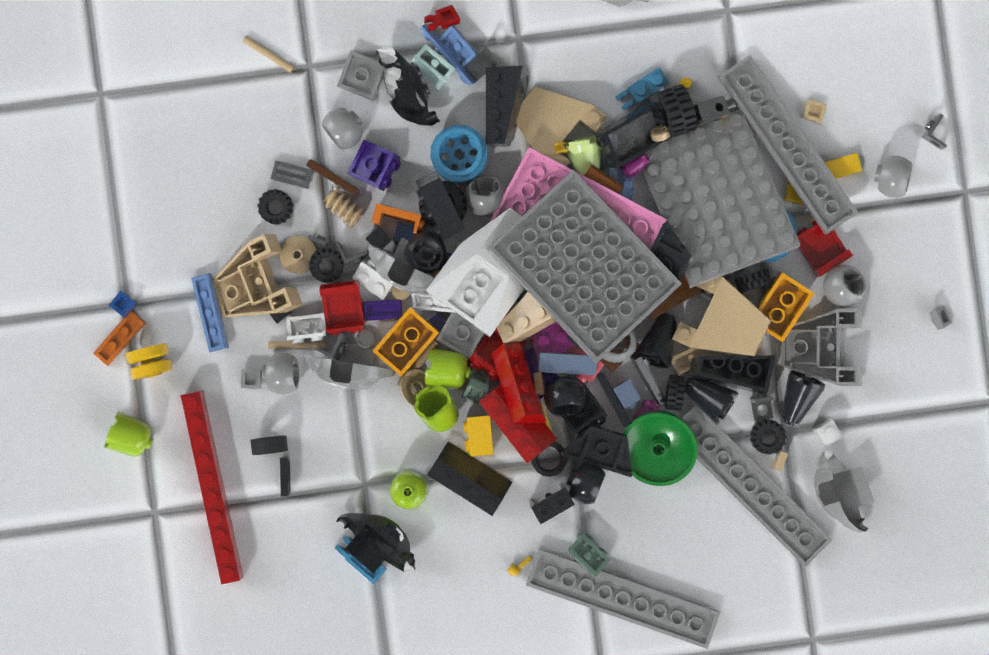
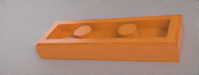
(119, 338)

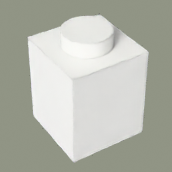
(827, 432)

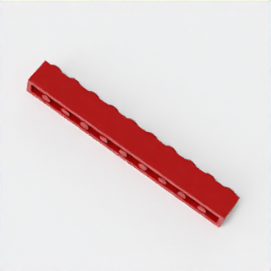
(212, 487)

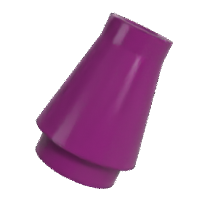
(633, 167)

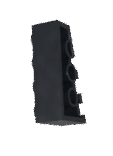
(503, 97)
(741, 372)

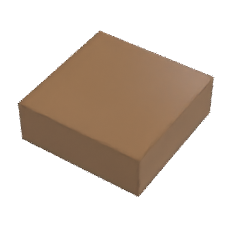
(539, 383)

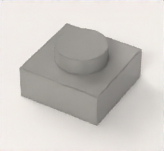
(940, 317)
(251, 378)

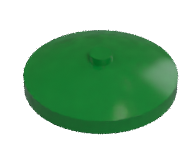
(661, 448)

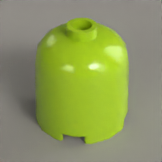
(447, 369)
(436, 408)
(128, 436)
(417, 485)

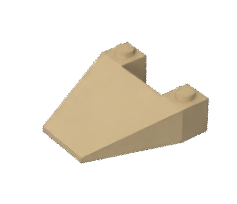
(551, 117)
(248, 283)
(729, 324)

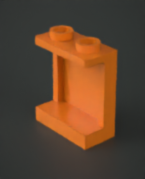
(382, 210)

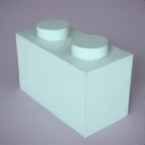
(433, 66)

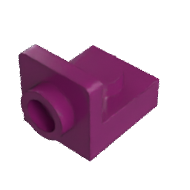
(646, 406)

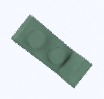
(476, 386)

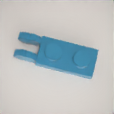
(644, 88)
(359, 566)

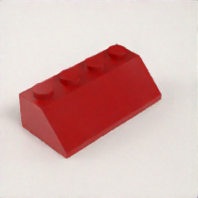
(518, 384)
(526, 438)

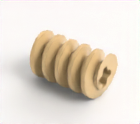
(344, 207)

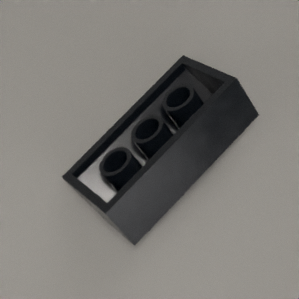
(470, 478)

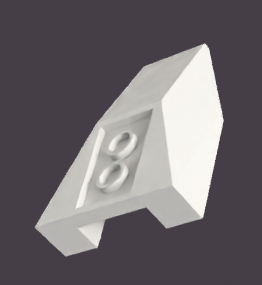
(475, 281)

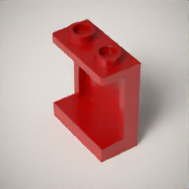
(821, 250)
(342, 307)
(482, 356)

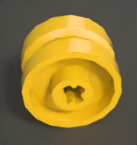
(149, 361)

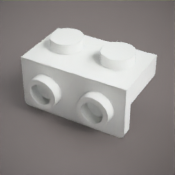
(371, 279)
(306, 327)

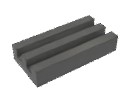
(307, 178)

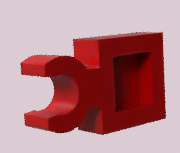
(443, 17)

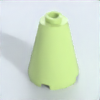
(583, 153)

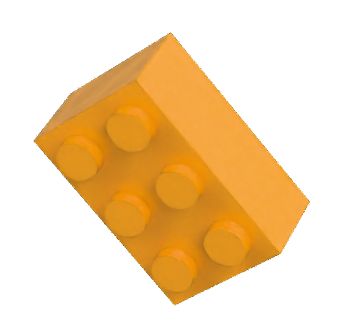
(784, 304)
(406, 341)

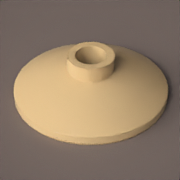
(289, 247)
(412, 378)

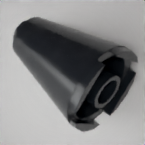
(658, 344)
(800, 396)
(710, 397)

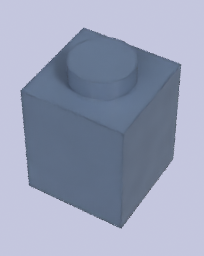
(627, 394)

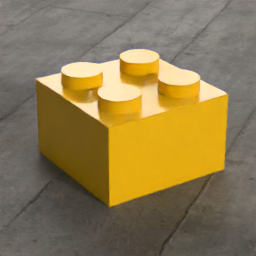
(479, 435)

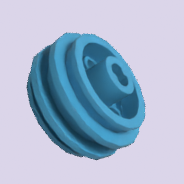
(456, 134)

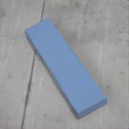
(210, 312)

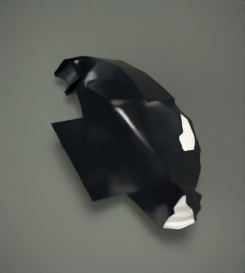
(406, 88)
(378, 541)

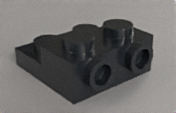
(591, 414)

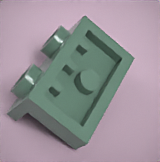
(588, 554)

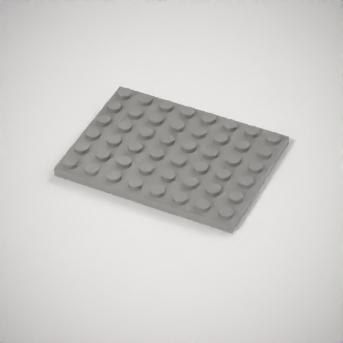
(719, 198)
(584, 266)

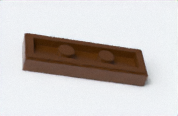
(333, 178)

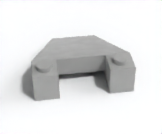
(817, 347)

